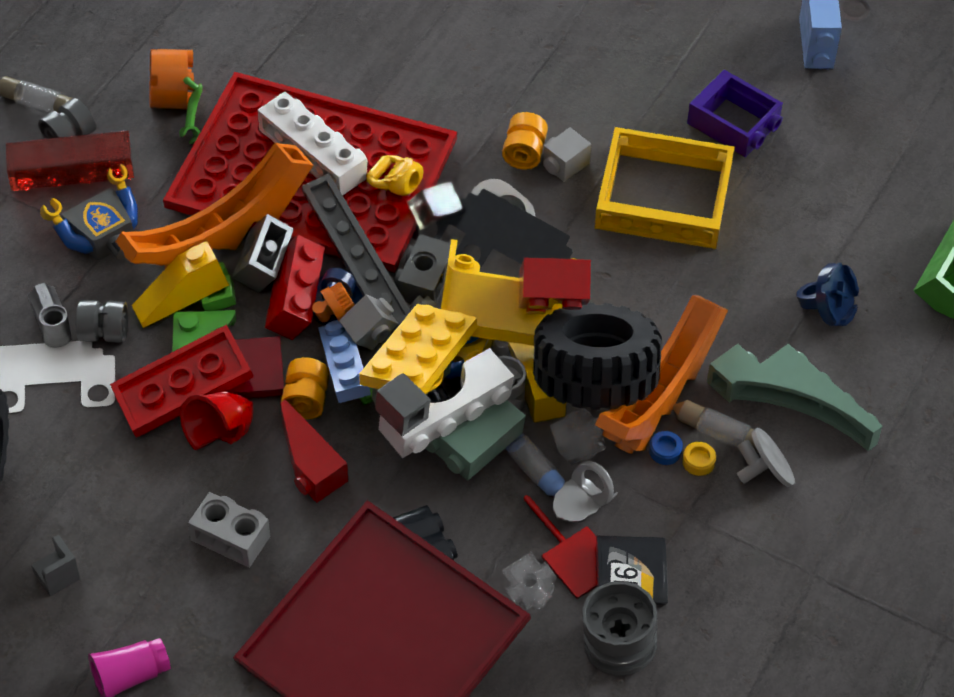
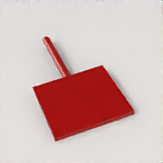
(573, 558)

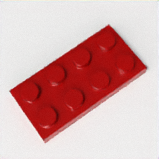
(200, 368)

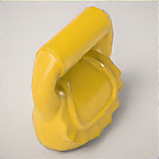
(401, 179)

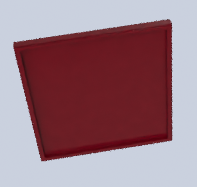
(382, 620)

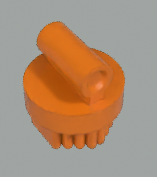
(336, 302)

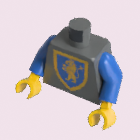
(97, 221)

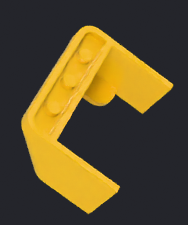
(490, 299)

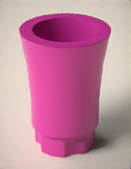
(128, 666)

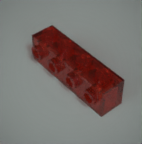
(68, 160)

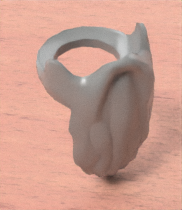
(580, 496)

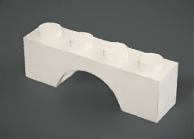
(483, 384)

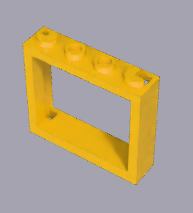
(655, 222)

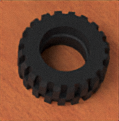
(597, 356)

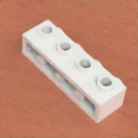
(289, 122)

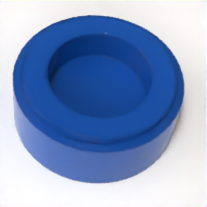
(665, 447)

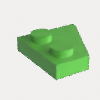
(195, 324)

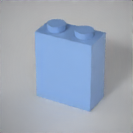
(820, 32)

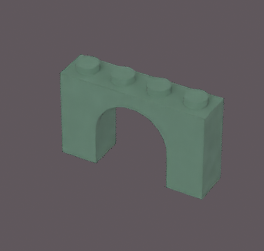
(477, 441)

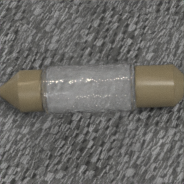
(32, 95)
(714, 423)

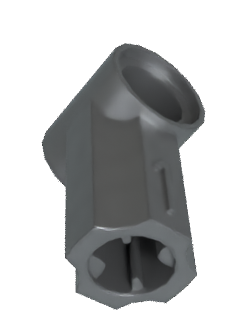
(50, 315)

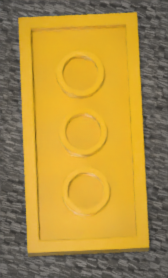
(420, 347)

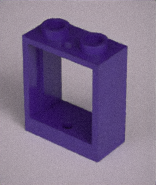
(743, 95)

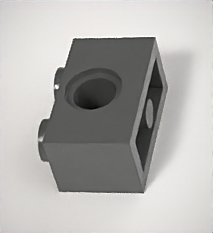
(262, 253)
(423, 269)

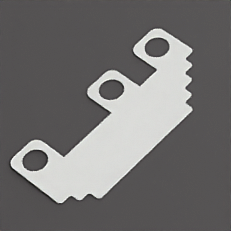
(45, 365)

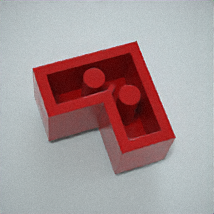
(554, 282)

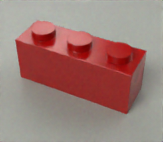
(295, 288)

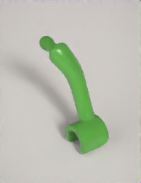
(191, 110)

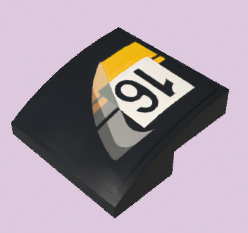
(634, 561)

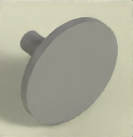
(770, 458)

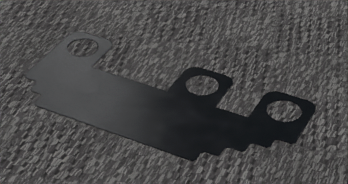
(503, 227)

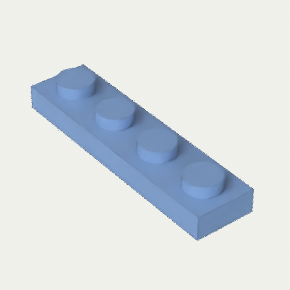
(343, 362)

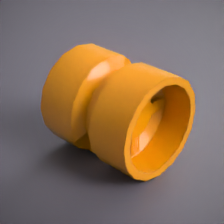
(525, 140)
(306, 386)

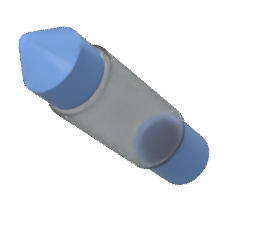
(535, 465)

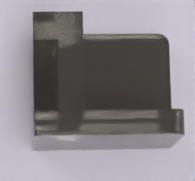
(433, 204)

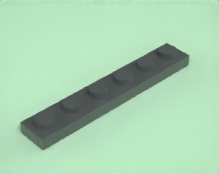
(353, 244)

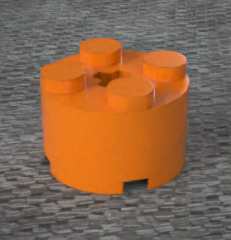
(166, 81)

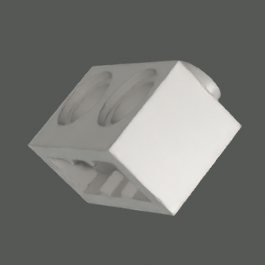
(226, 535)

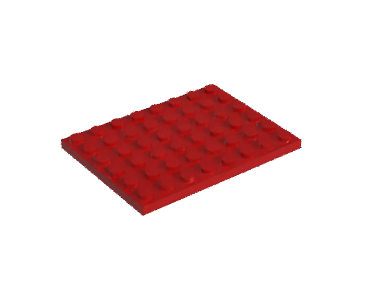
(234, 146)

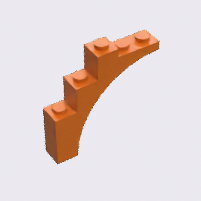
(226, 221)
(680, 361)

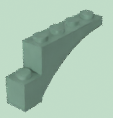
(793, 383)

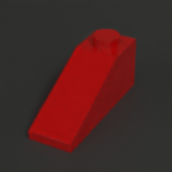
(315, 463)

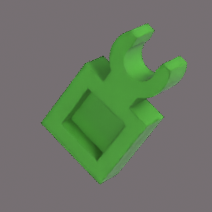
(222, 298)

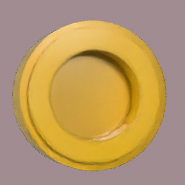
(699, 458)

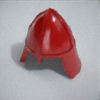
(215, 417)

